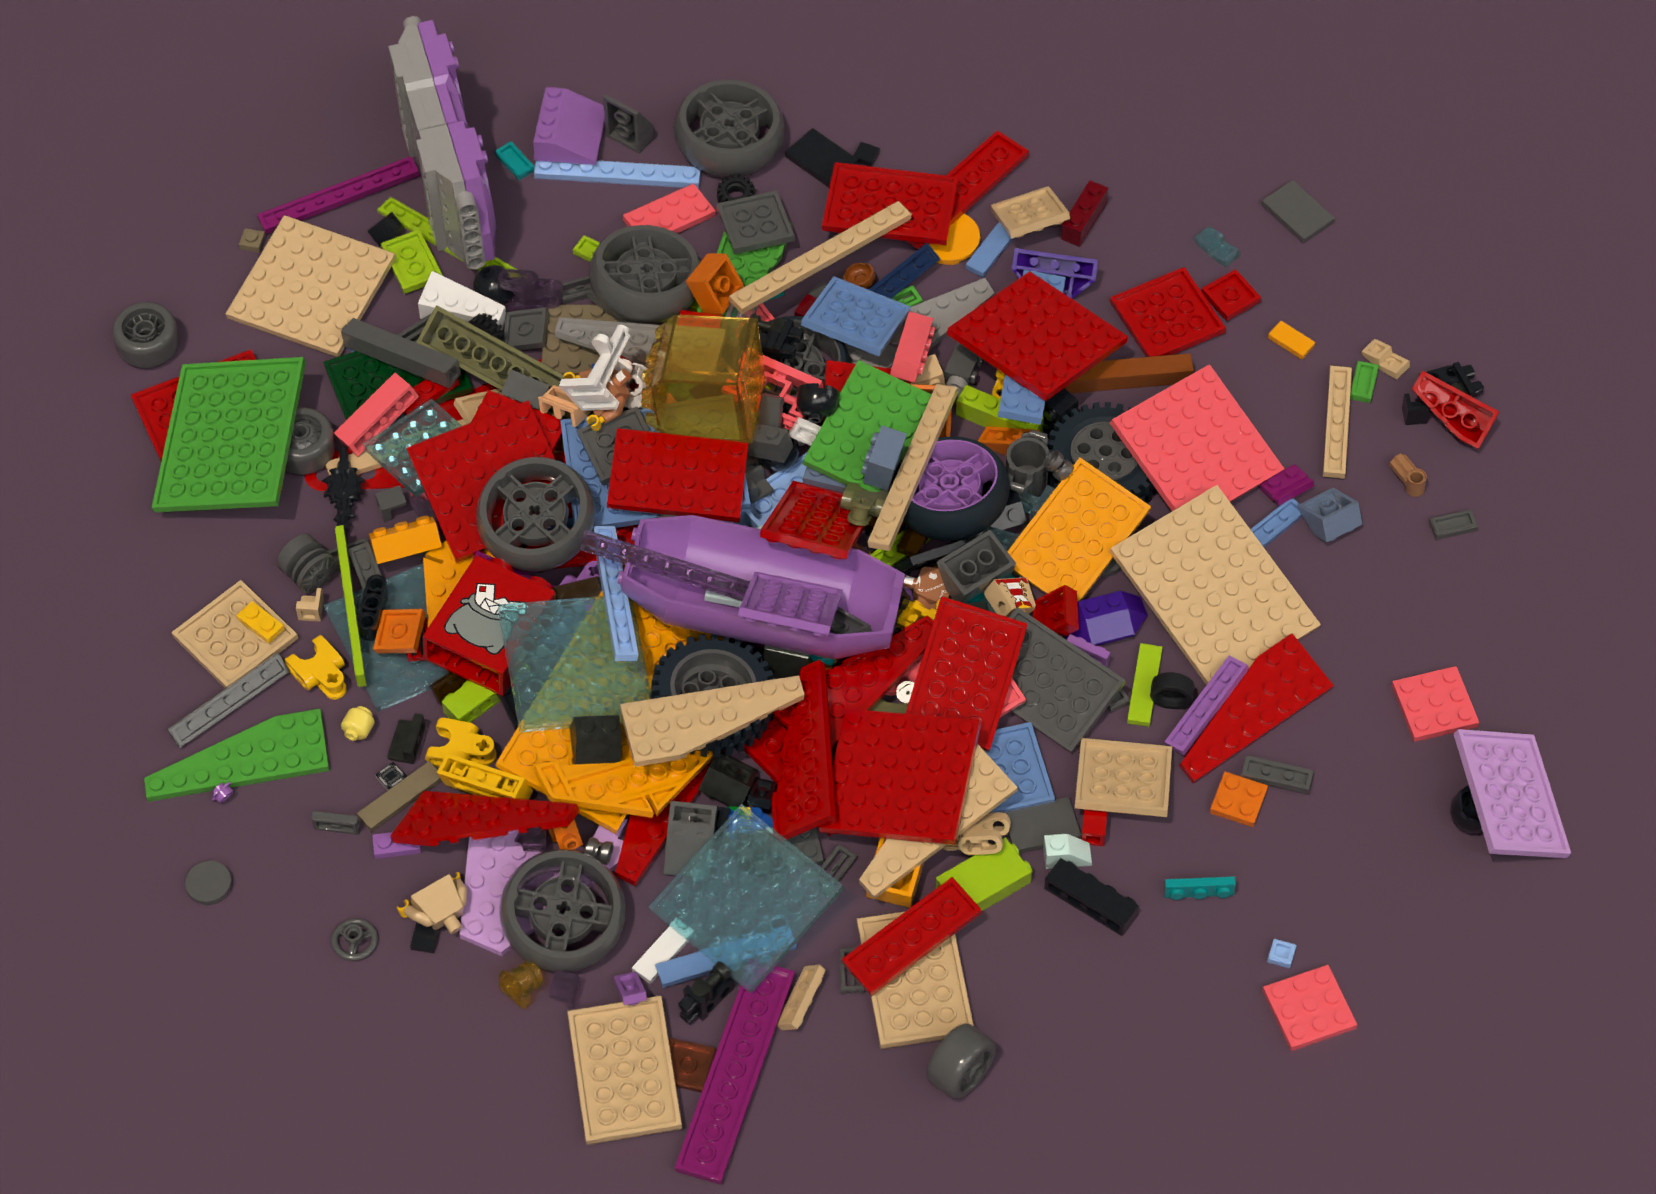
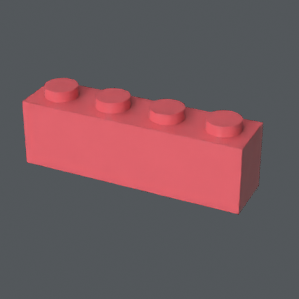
(913, 347)
(376, 413)

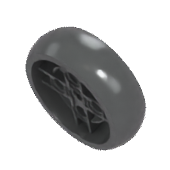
(729, 128)
(637, 273)
(507, 484)
(520, 902)

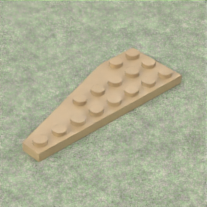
(679, 724)
(897, 858)

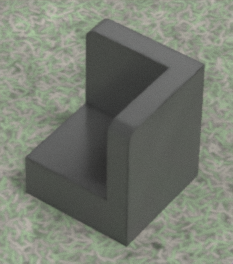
(757, 484)
(389, 500)

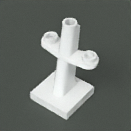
(591, 392)

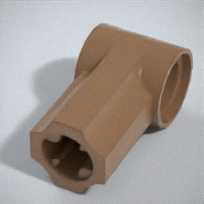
(1409, 474)

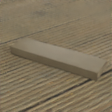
(399, 796)

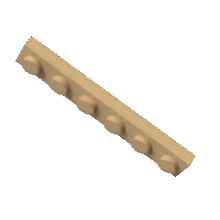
(1337, 422)

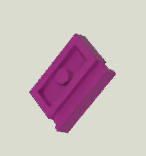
(1286, 484)

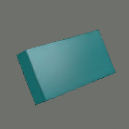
(514, 161)

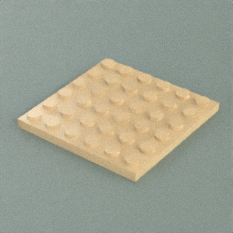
(310, 285)

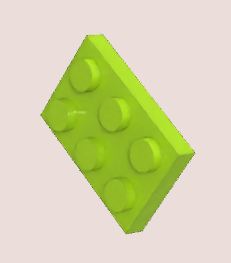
(413, 260)

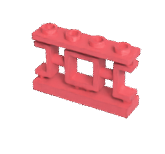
(785, 377)

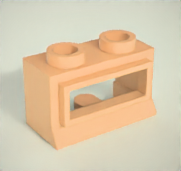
(561, 402)

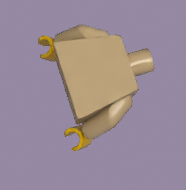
(438, 904)

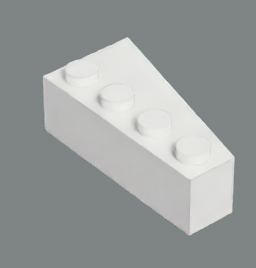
(457, 300)

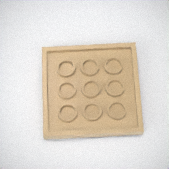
(224, 643)
(1123, 777)

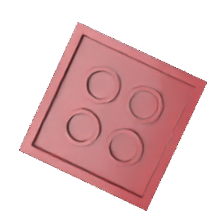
(1435, 704)
(1309, 1007)

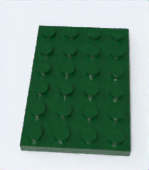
(359, 376)

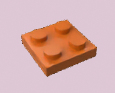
(399, 631)
(1238, 799)

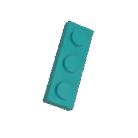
(1199, 887)

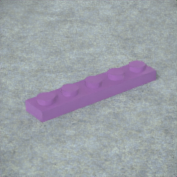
(1206, 705)

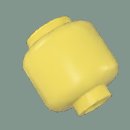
(357, 723)

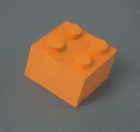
(714, 283)

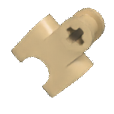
(976, 838)

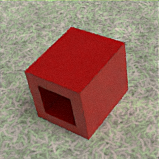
(1094, 827)

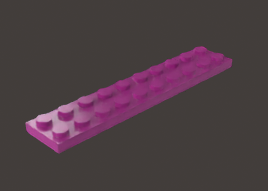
(733, 1077)

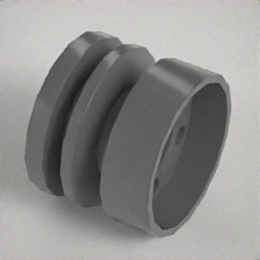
(306, 563)

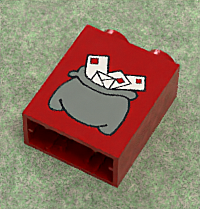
(468, 629)

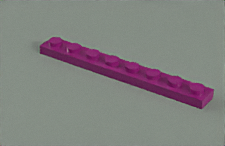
(340, 193)

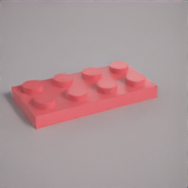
(674, 211)

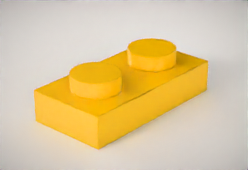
(260, 622)

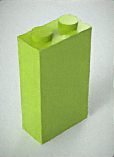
(991, 876)

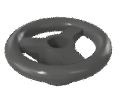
(352, 928)

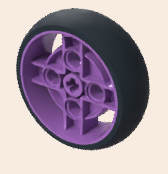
(951, 489)

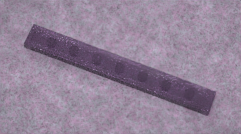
(663, 565)

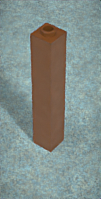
(1134, 373)

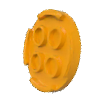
(961, 243)

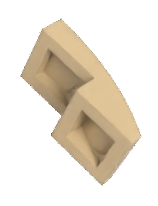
(1388, 362)

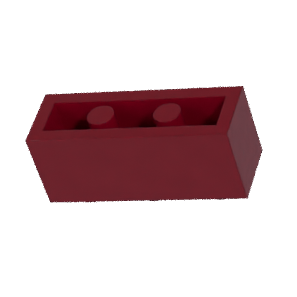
(1084, 213)

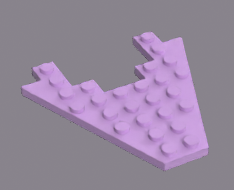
(487, 872)

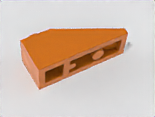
(1001, 437)

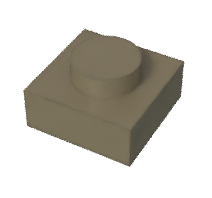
(252, 240)

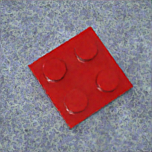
(1231, 295)

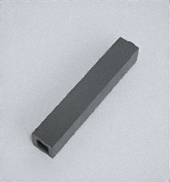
(401, 352)

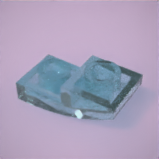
(1214, 245)

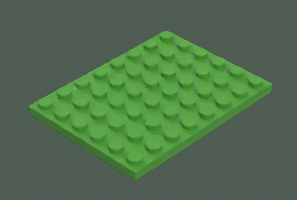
(229, 435)

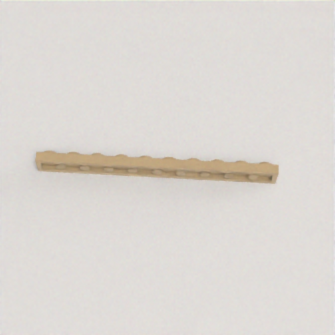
(819, 257)
(912, 467)

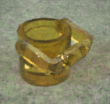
(520, 982)

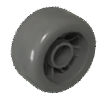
(145, 335)
(311, 443)
(960, 1061)

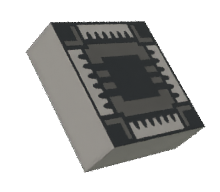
(390, 776)

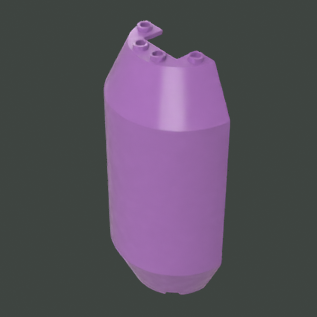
(867, 585)

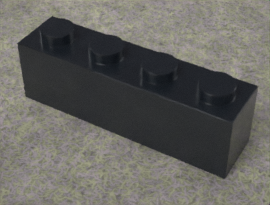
(1091, 896)

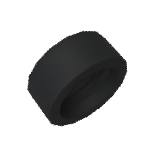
(1182, 691)

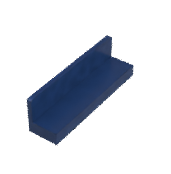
(906, 272)

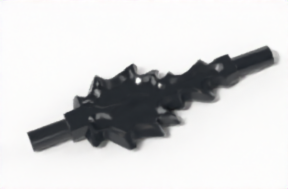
(344, 487)

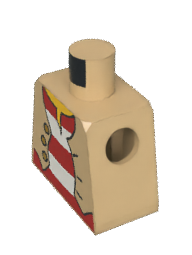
(1009, 594)

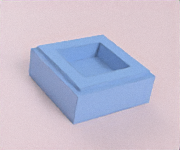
(1281, 953)

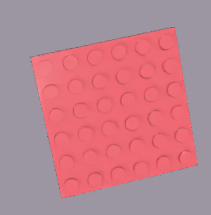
(1196, 440)

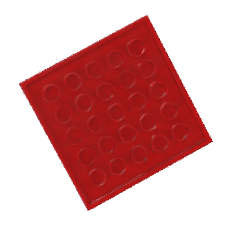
(1037, 335)
(462, 461)
(902, 775)

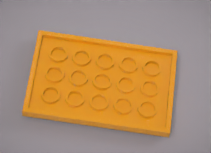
(1075, 530)

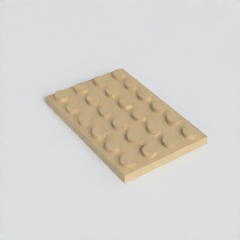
(924, 999)
(624, 1070)

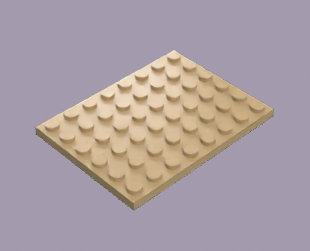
(1213, 584)

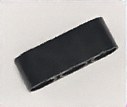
(372, 598)

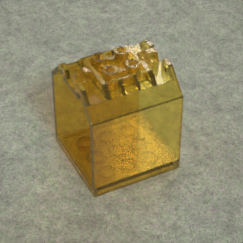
(705, 377)

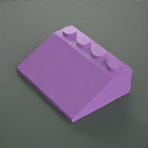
(568, 128)

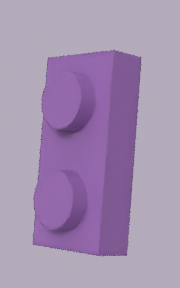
(1096, 652)
(385, 847)
(630, 988)

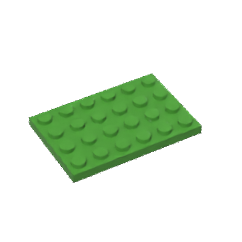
(865, 405)

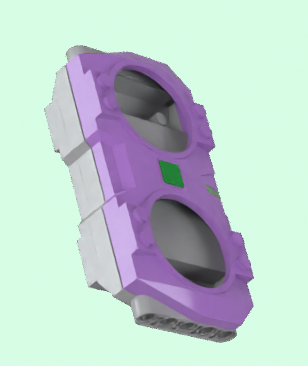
(443, 143)

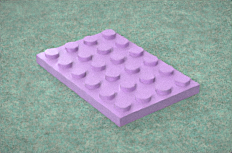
(1512, 794)

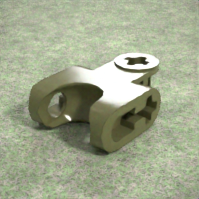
(862, 503)

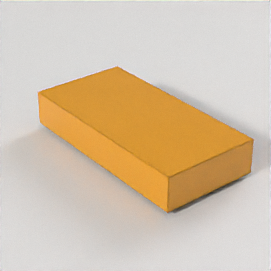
(1291, 340)

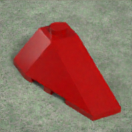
(1462, 414)

